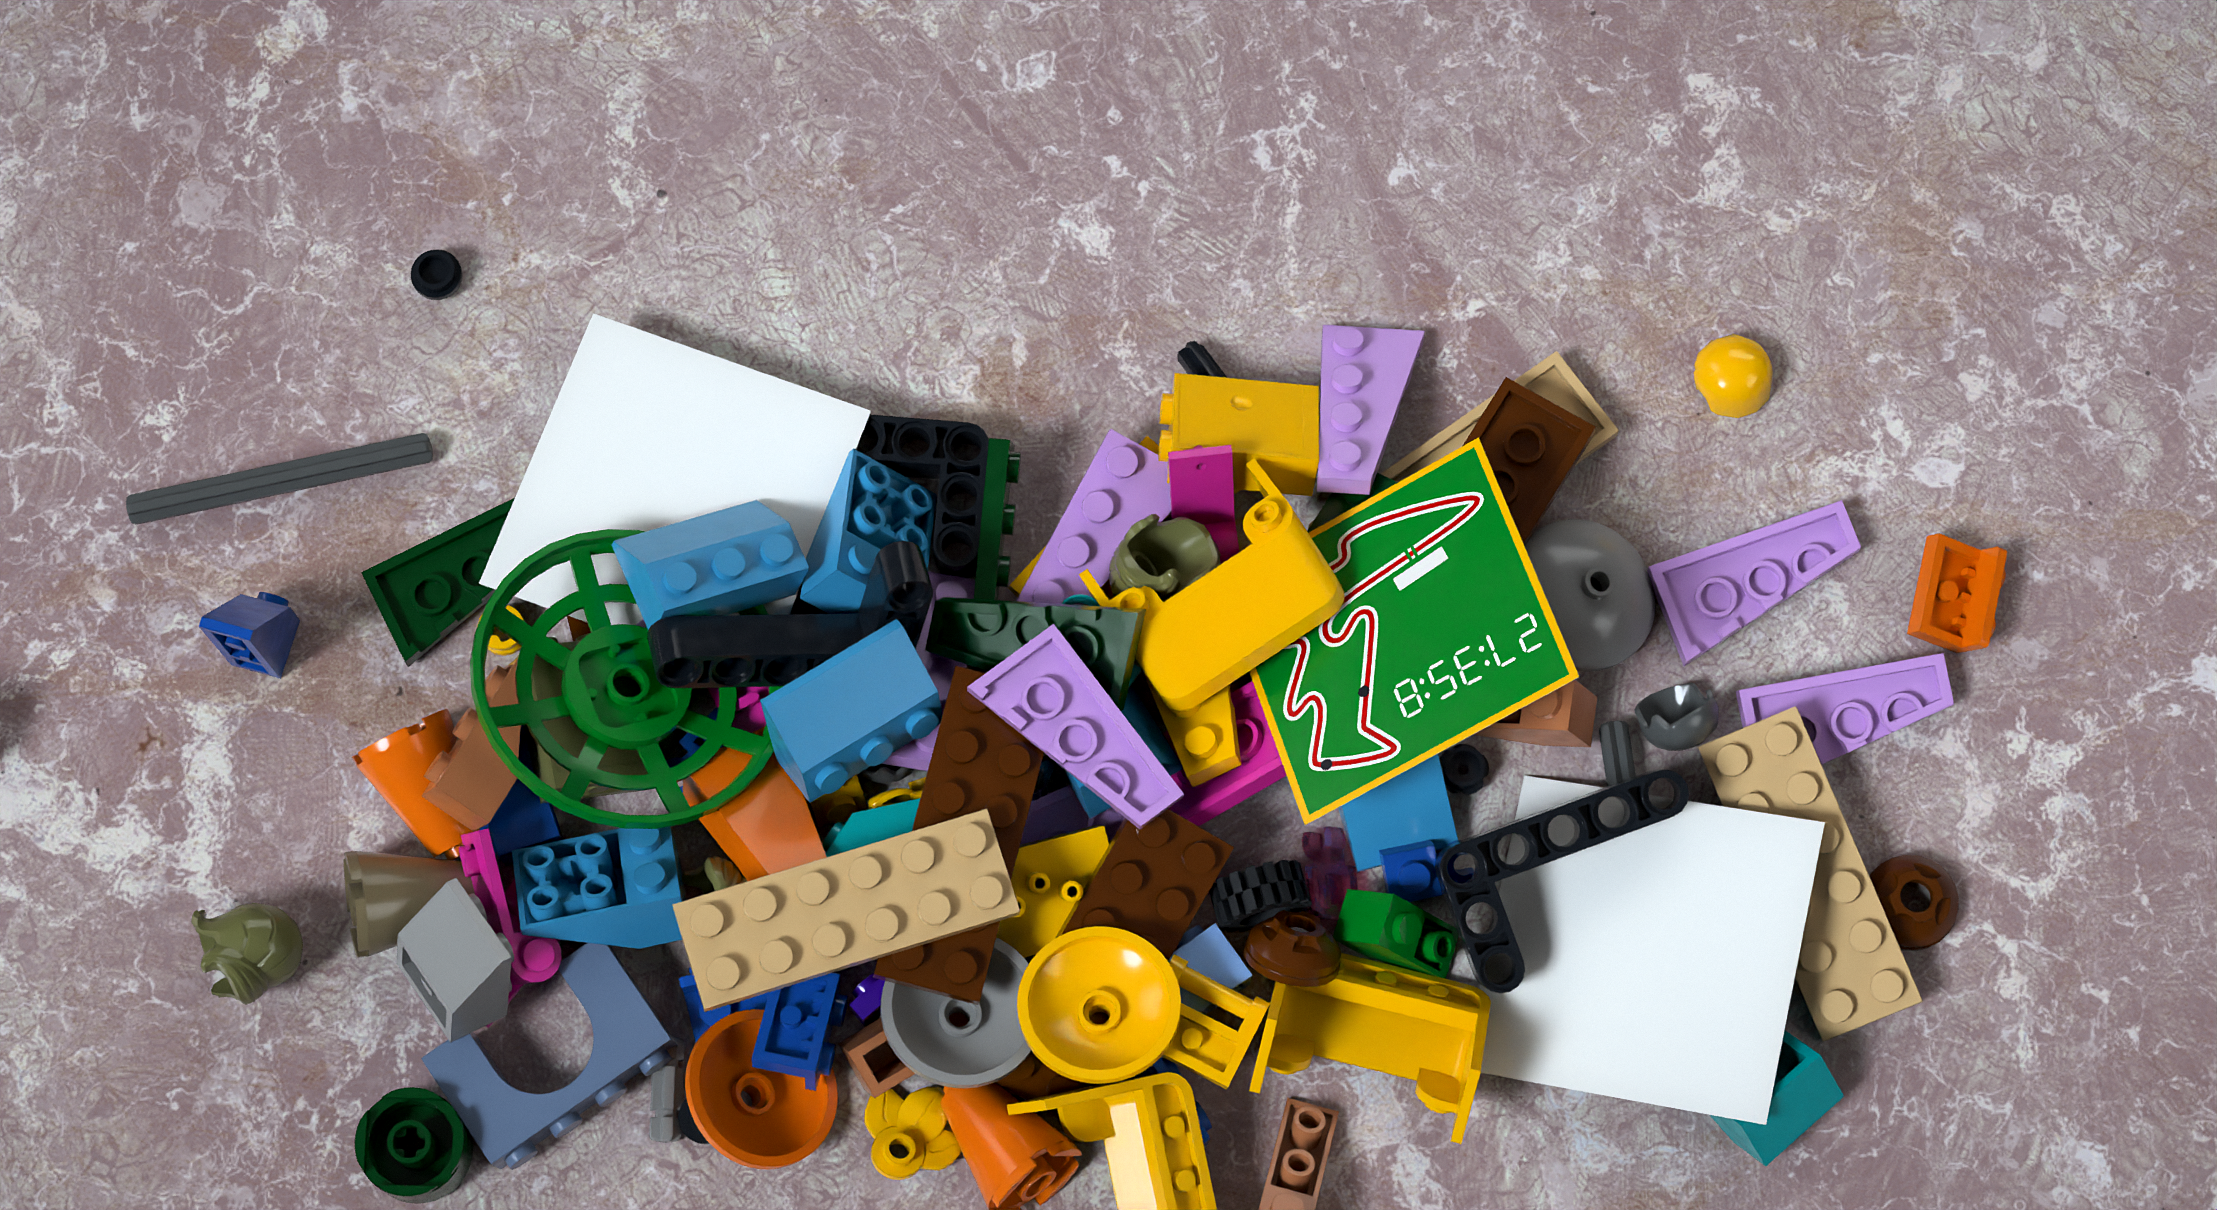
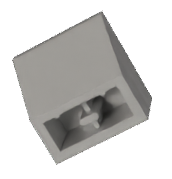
(456, 961)

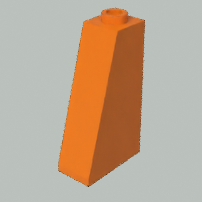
(762, 827)

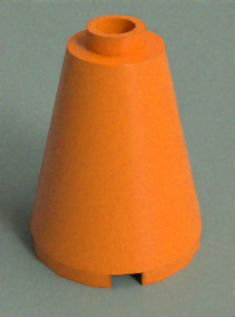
(397, 772)
(1008, 1154)

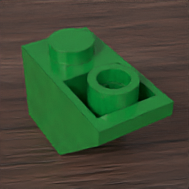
(1395, 932)

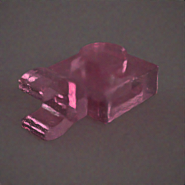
(1328, 875)

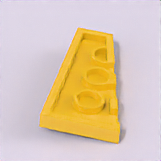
(1203, 735)

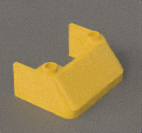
(1236, 610)
(1384, 1023)
(1147, 1136)

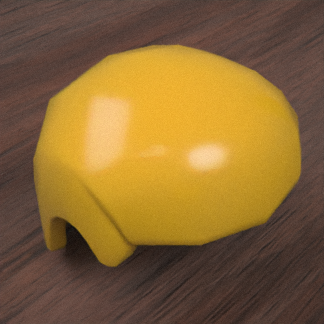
(1733, 375)

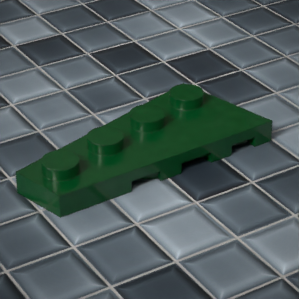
(996, 519)
(436, 583)
(991, 630)

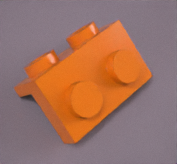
(1957, 594)

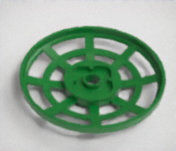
(593, 701)

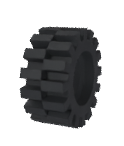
(1259, 894)

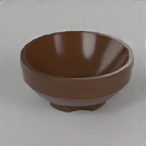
(1916, 929)
(1293, 950)

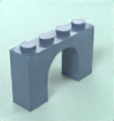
(625, 1042)

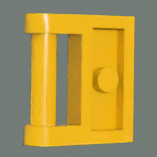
(1204, 1043)

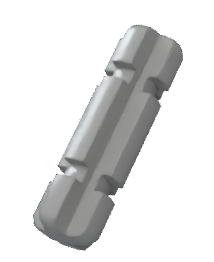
(667, 1097)

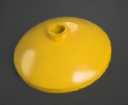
(1090, 974)

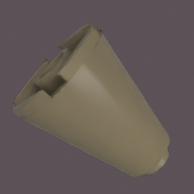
(389, 891)

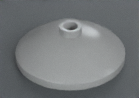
(1596, 625)
(965, 1055)

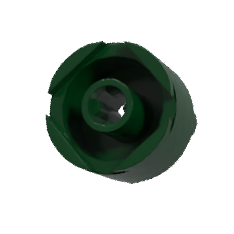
(395, 1122)

